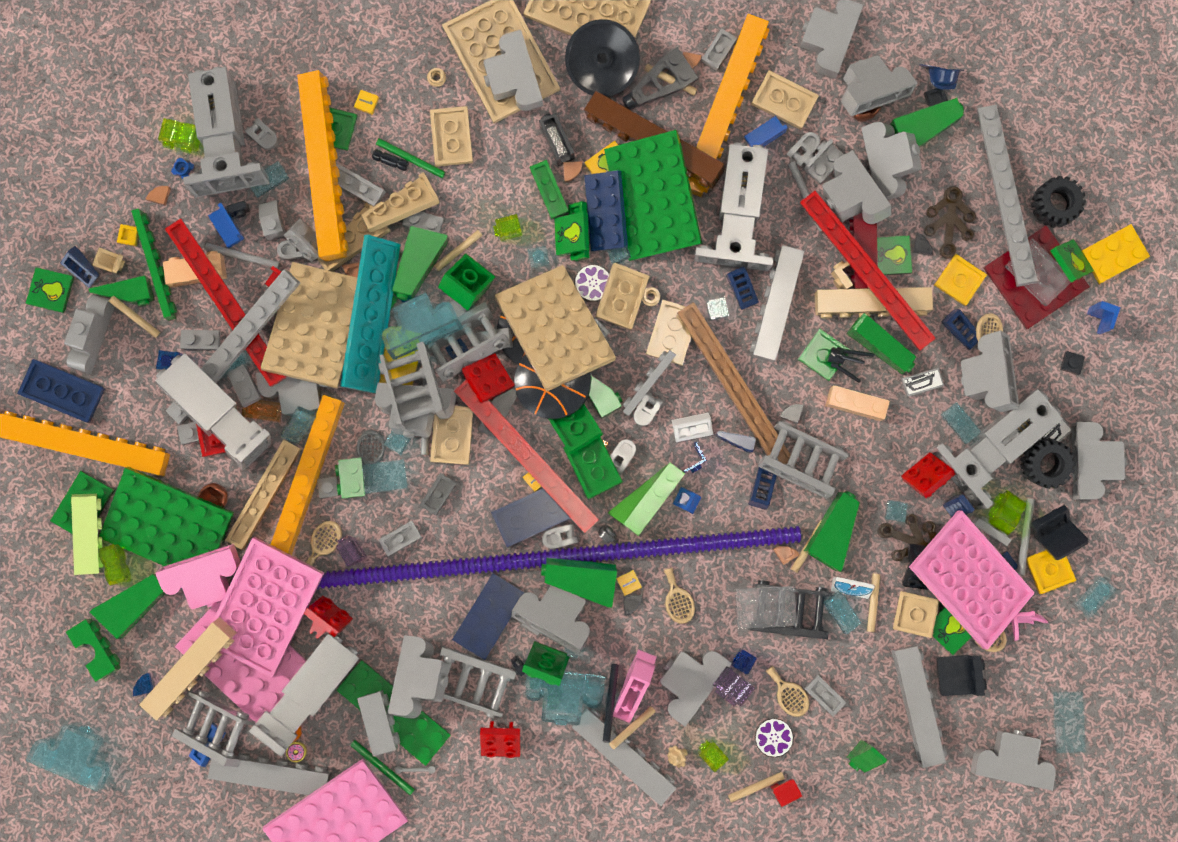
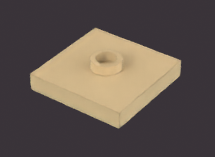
(916, 614)

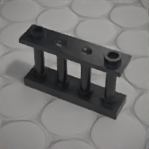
(799, 630)

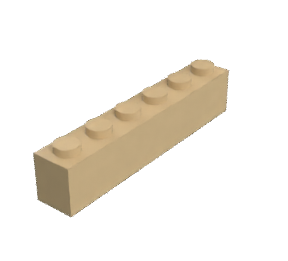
(859, 301)
(188, 668)

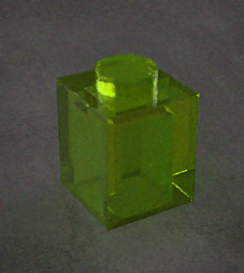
(507, 227)
(712, 755)

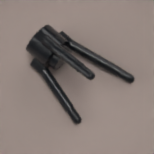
(838, 356)

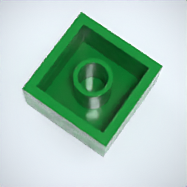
(466, 281)

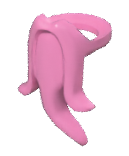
(1025, 617)

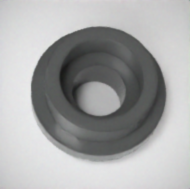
(607, 534)

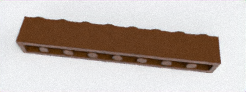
(634, 127)

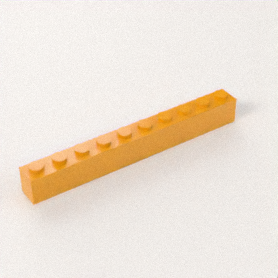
(730, 91)
(322, 166)
(83, 444)
(307, 474)

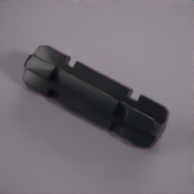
(390, 160)

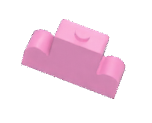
(201, 576)
(635, 686)

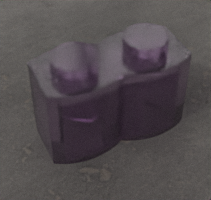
(350, 550)
(733, 687)

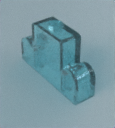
(418, 323)
(565, 702)
(73, 756)

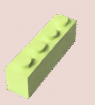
(85, 533)

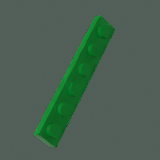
(152, 256)

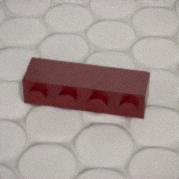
(866, 236)

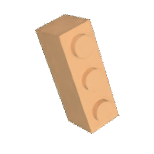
(179, 273)
(857, 403)

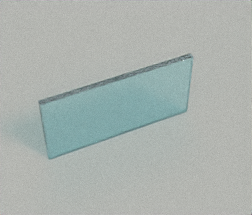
(384, 476)
(1069, 722)

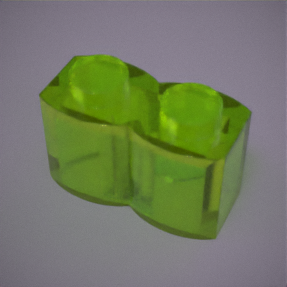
(178, 135)
(1006, 512)
(114, 560)

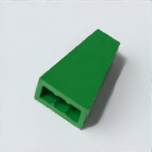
(929, 121)
(417, 261)
(882, 344)
(834, 532)
(582, 578)
(128, 607)

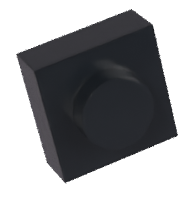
(238, 209)
(1072, 363)

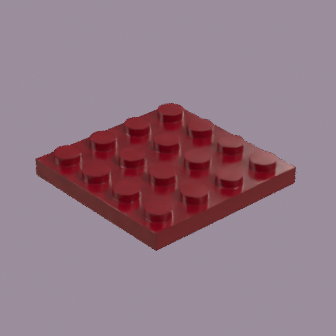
(1019, 298)

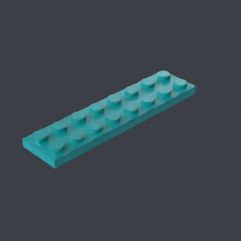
(370, 314)

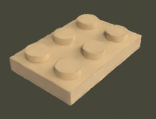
(784, 99)
(451, 136)
(622, 296)
(669, 333)
(452, 437)

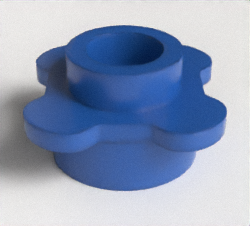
(180, 162)

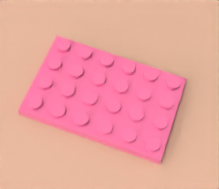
(972, 580)
(266, 604)
(243, 684)
(343, 810)

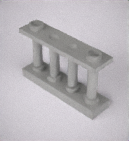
(469, 321)
(431, 389)
(789, 472)
(487, 669)
(200, 743)

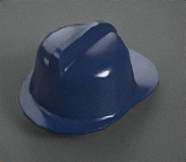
(941, 77)

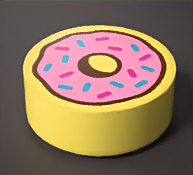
(296, 752)

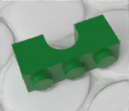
(105, 661)

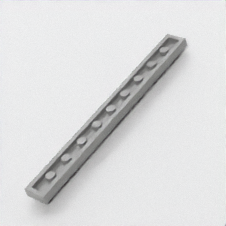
(1007, 196)
(244, 332)

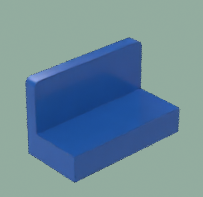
(766, 133)
(226, 226)
(1107, 313)

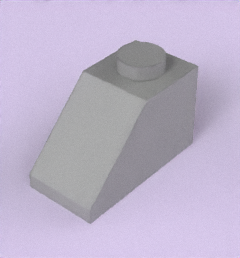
(271, 220)

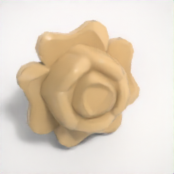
(677, 756)

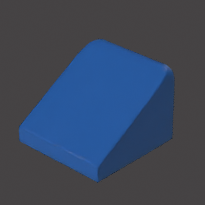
(687, 500)

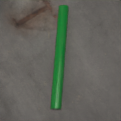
(411, 158)
(382, 767)

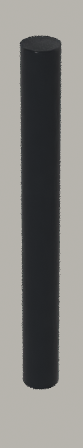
(610, 703)

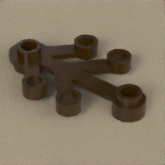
(950, 219)
(917, 539)

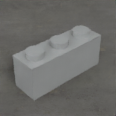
(378, 723)

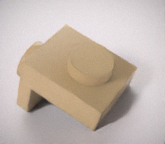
(108, 261)
(841, 280)

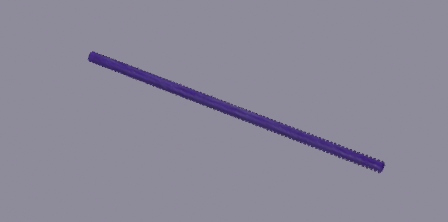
(537, 559)

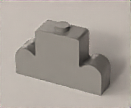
(830, 35)
(513, 73)
(874, 85)
(890, 157)
(855, 192)
(87, 333)
(992, 373)
(292, 393)
(417, 426)
(1094, 461)
(555, 617)
(417, 678)
(691, 682)
(1014, 761)

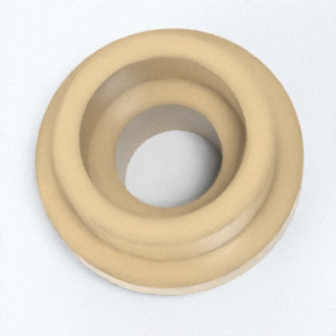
(436, 71)
(655, 292)

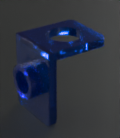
(697, 466)

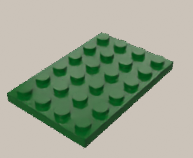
(656, 195)
(162, 520)

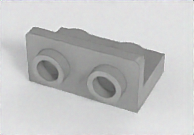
(822, 163)
(303, 239)

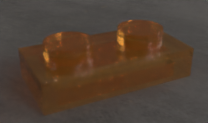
(263, 410)

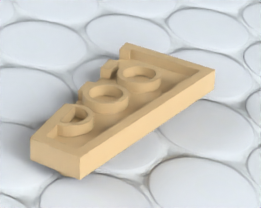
(407, 202)
(354, 235)

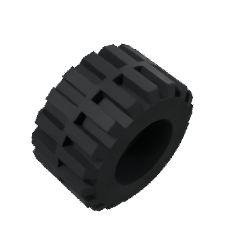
(1046, 210)
(1060, 470)

